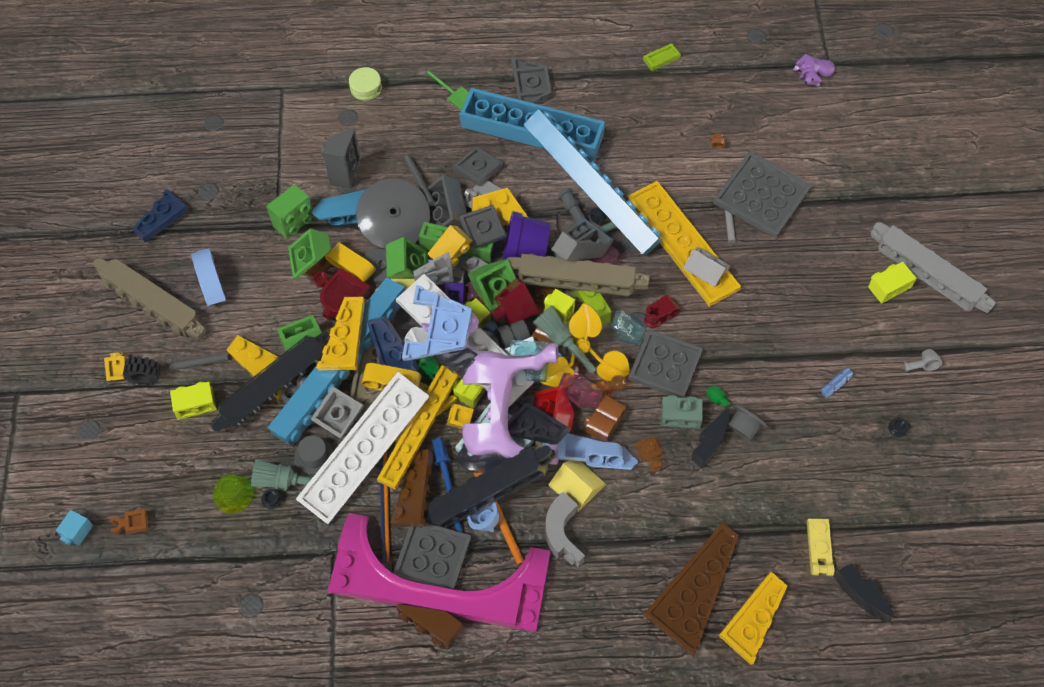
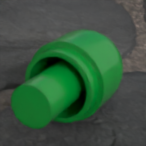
(717, 396)

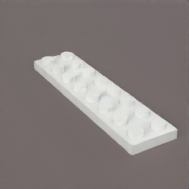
(477, 339)
(362, 448)

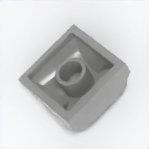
(337, 412)

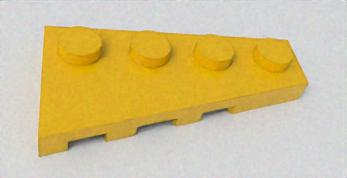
(344, 340)

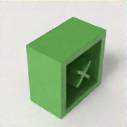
(290, 211)

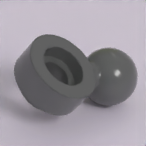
(290, 390)

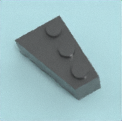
(582, 242)

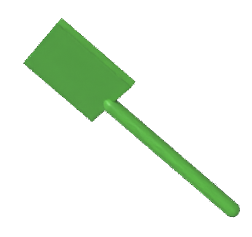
(457, 97)

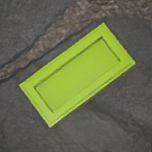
(661, 57)

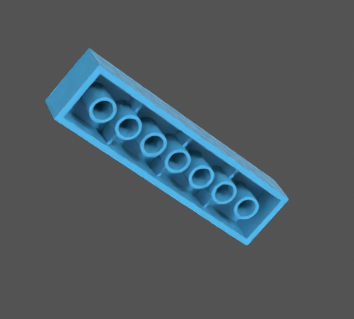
(505, 119)

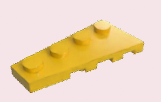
(252, 358)
(750, 623)

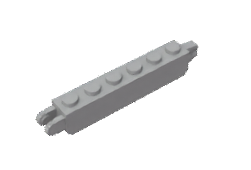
(932, 268)

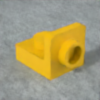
(114, 366)

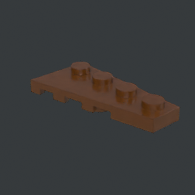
(412, 497)

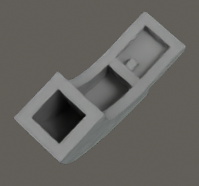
(558, 515)

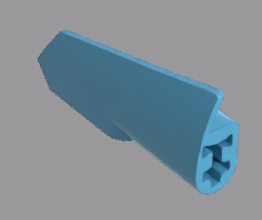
(339, 209)

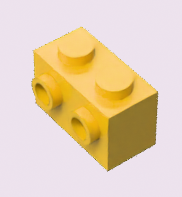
(452, 241)

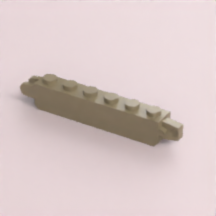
(578, 274)
(149, 297)

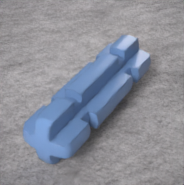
(837, 382)

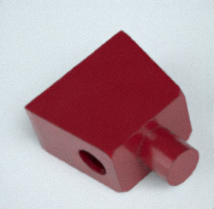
(514, 303)

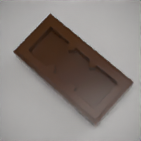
(539, 296)

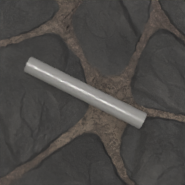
(730, 227)

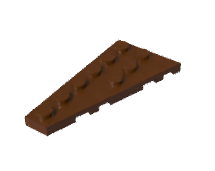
(688, 600)

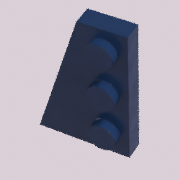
(162, 215)
(389, 344)

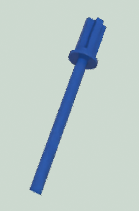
(443, 460)

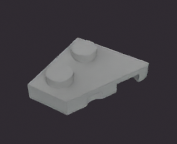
(437, 270)

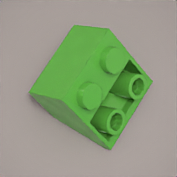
(297, 330)

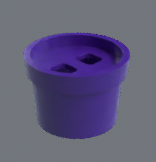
(526, 236)

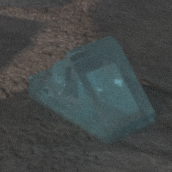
(627, 329)

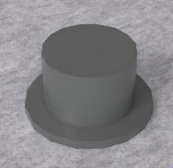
(746, 423)
(312, 454)

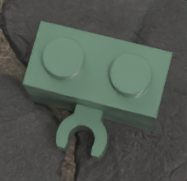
(681, 412)

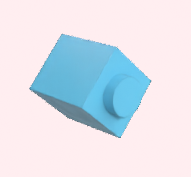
(74, 528)

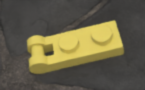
(820, 546)

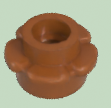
(718, 141)

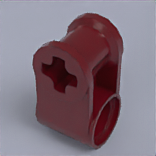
(661, 311)

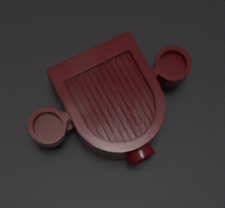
(339, 286)

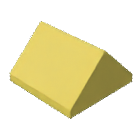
(576, 482)

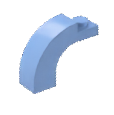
(208, 276)

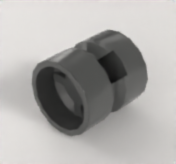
(516, 331)

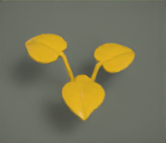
(582, 325)

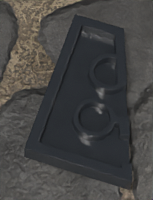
(536, 425)

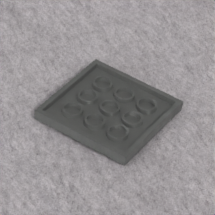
(762, 194)

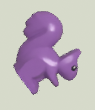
(811, 67)

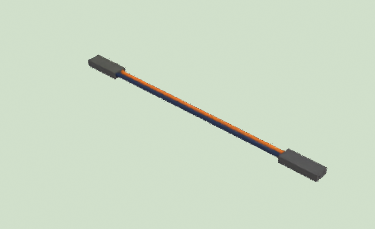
(384, 506)

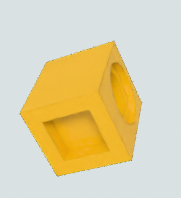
(459, 415)

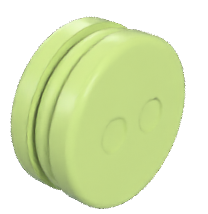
(365, 83)

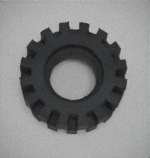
(141, 370)

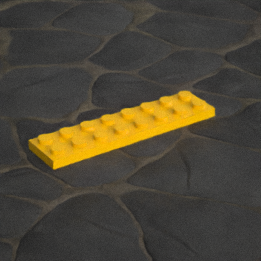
(680, 239)

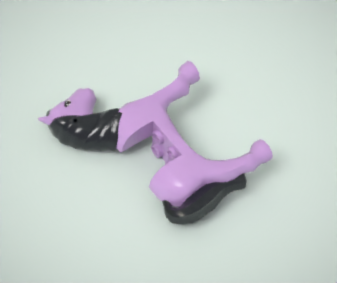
(492, 441)

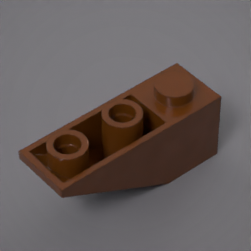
(435, 623)

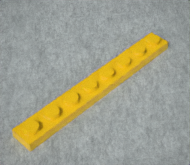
(417, 429)

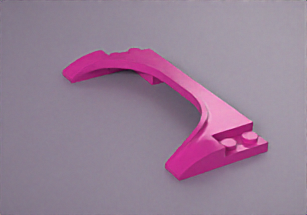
(509, 604)

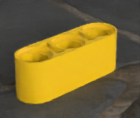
(344, 258)
(378, 376)

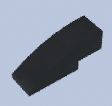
(710, 440)
(863, 593)

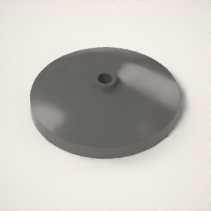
(383, 197)

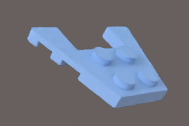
(447, 326)

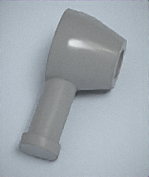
(929, 362)

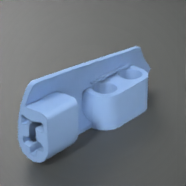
(595, 452)

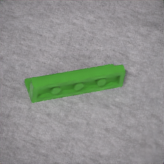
(431, 233)

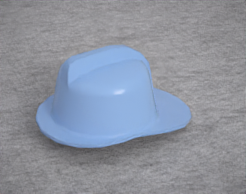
(485, 519)

